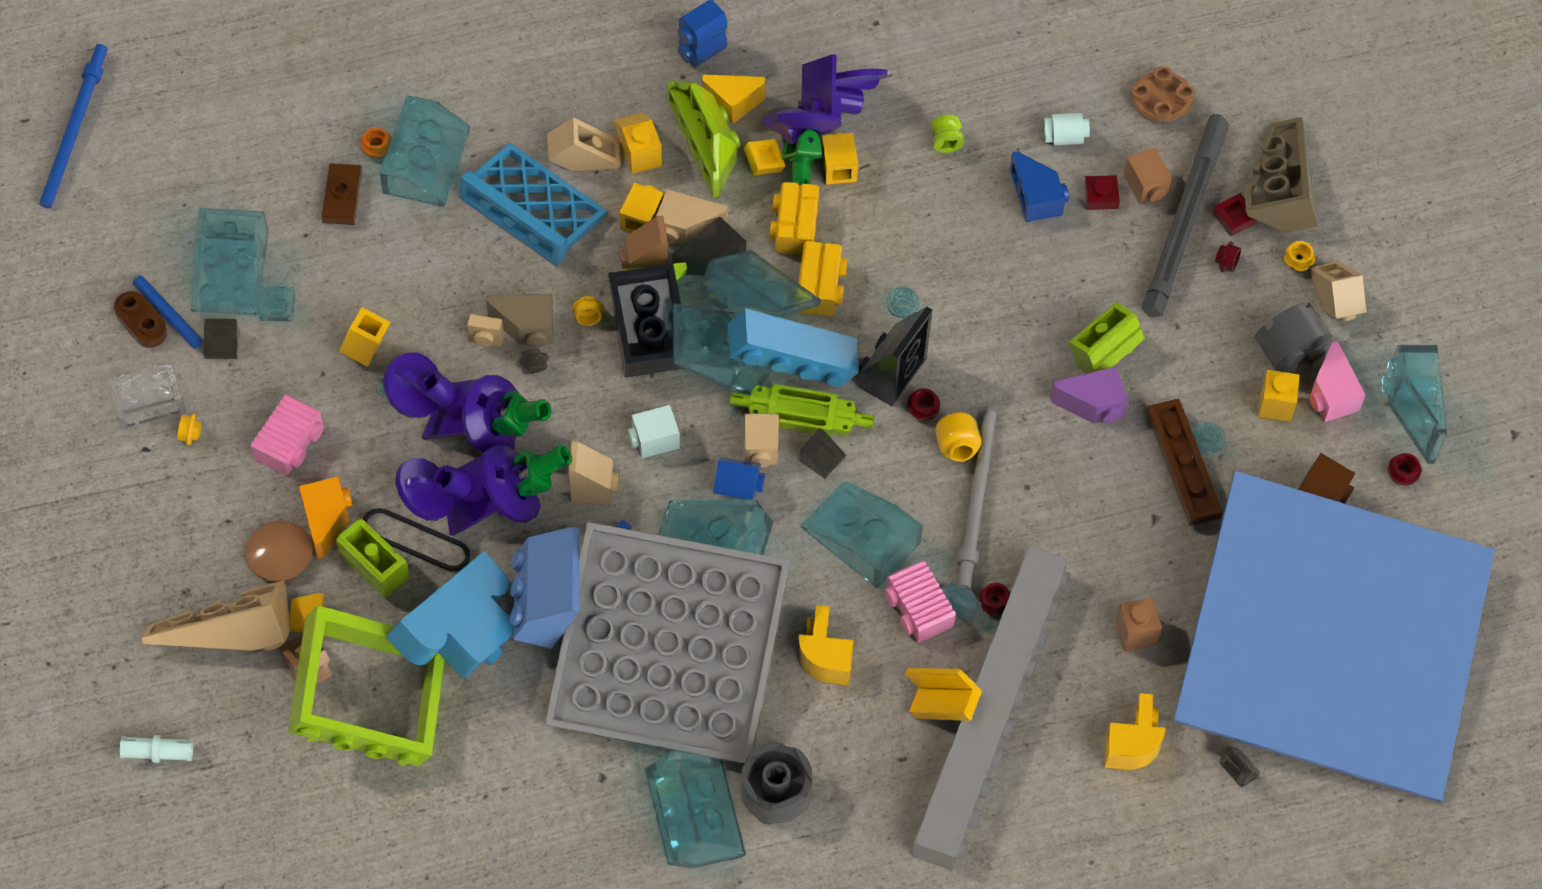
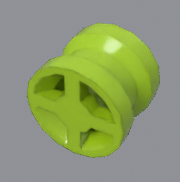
(947, 133)

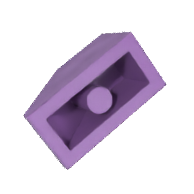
(1092, 396)

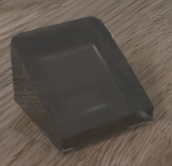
(221, 338)
(821, 454)
(1238, 766)

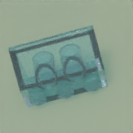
(424, 152)
(694, 810)

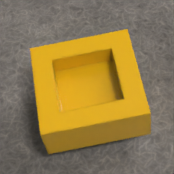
(764, 157)

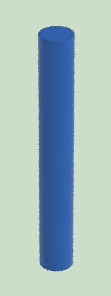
(167, 312)

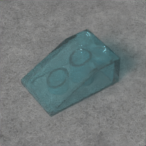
(753, 284)
(1417, 396)
(719, 523)
(864, 531)

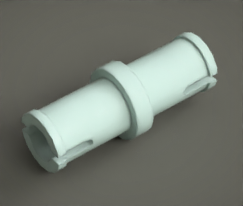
(156, 748)

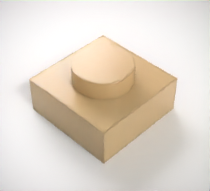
(485, 330)

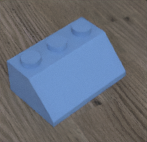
(545, 586)

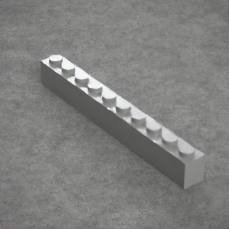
(1000, 679)

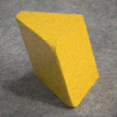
(301, 608)

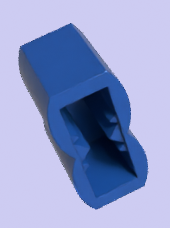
(702, 33)

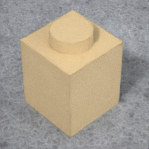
(761, 439)

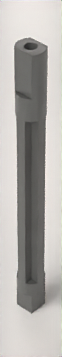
(1178, 236)

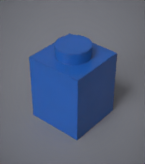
(738, 478)

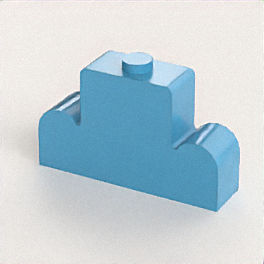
(459, 620)

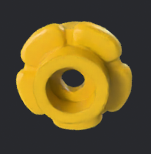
(1302, 250)
(588, 310)
(189, 429)

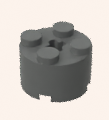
(1294, 338)
(793, 778)

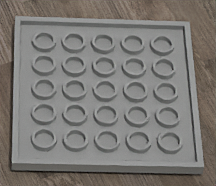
(669, 643)

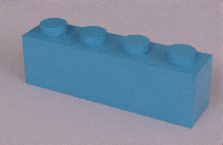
(793, 348)

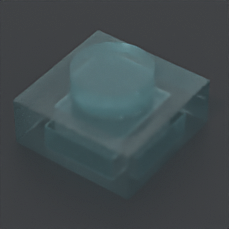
(276, 303)
(962, 602)

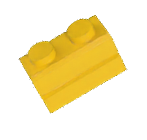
(796, 217)
(820, 275)

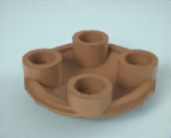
(1162, 95)
(279, 551)

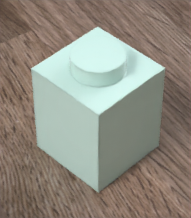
(654, 432)

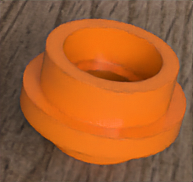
(373, 136)

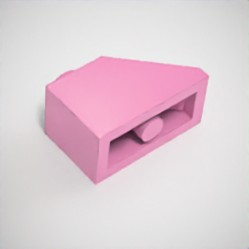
(1336, 387)

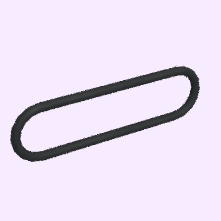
(428, 530)

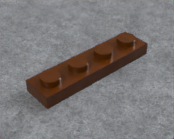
(1184, 462)

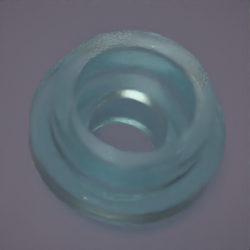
(906, 295)
(1205, 445)

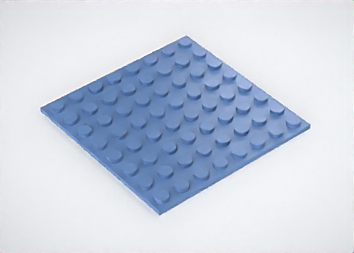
(1336, 636)

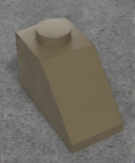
(524, 317)

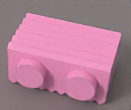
(287, 435)
(920, 602)

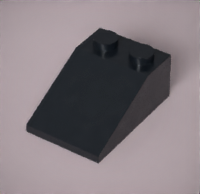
(644, 318)
(897, 357)

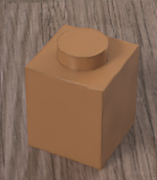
(1147, 176)
(1138, 624)

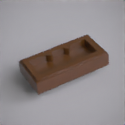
(341, 194)

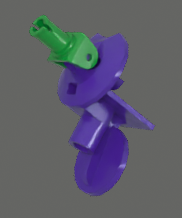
(822, 102)
(482, 408)
(489, 484)

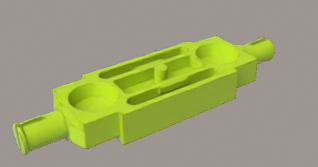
(804, 409)

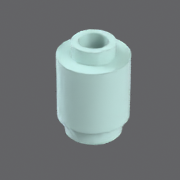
(1066, 129)

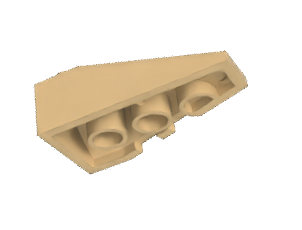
(248, 623)

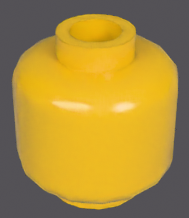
(958, 436)

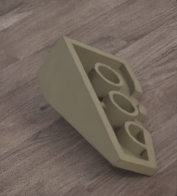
(1282, 180)

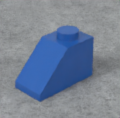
(1037, 188)

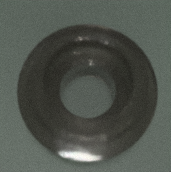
(532, 361)

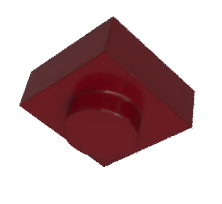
(1101, 192)
(1233, 214)

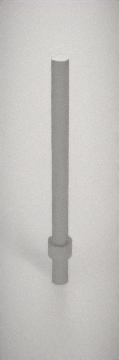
(968, 555)

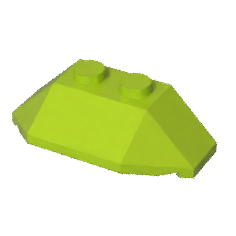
(705, 131)

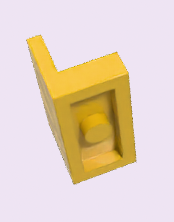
(943, 694)

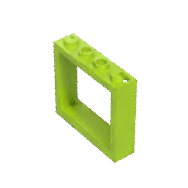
(343, 735)

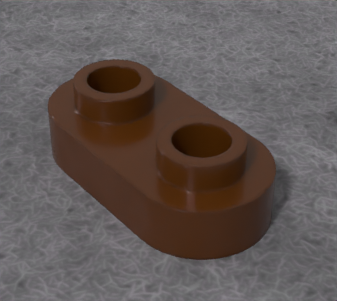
(138, 317)

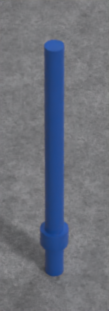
(92, 75)

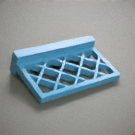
(516, 216)

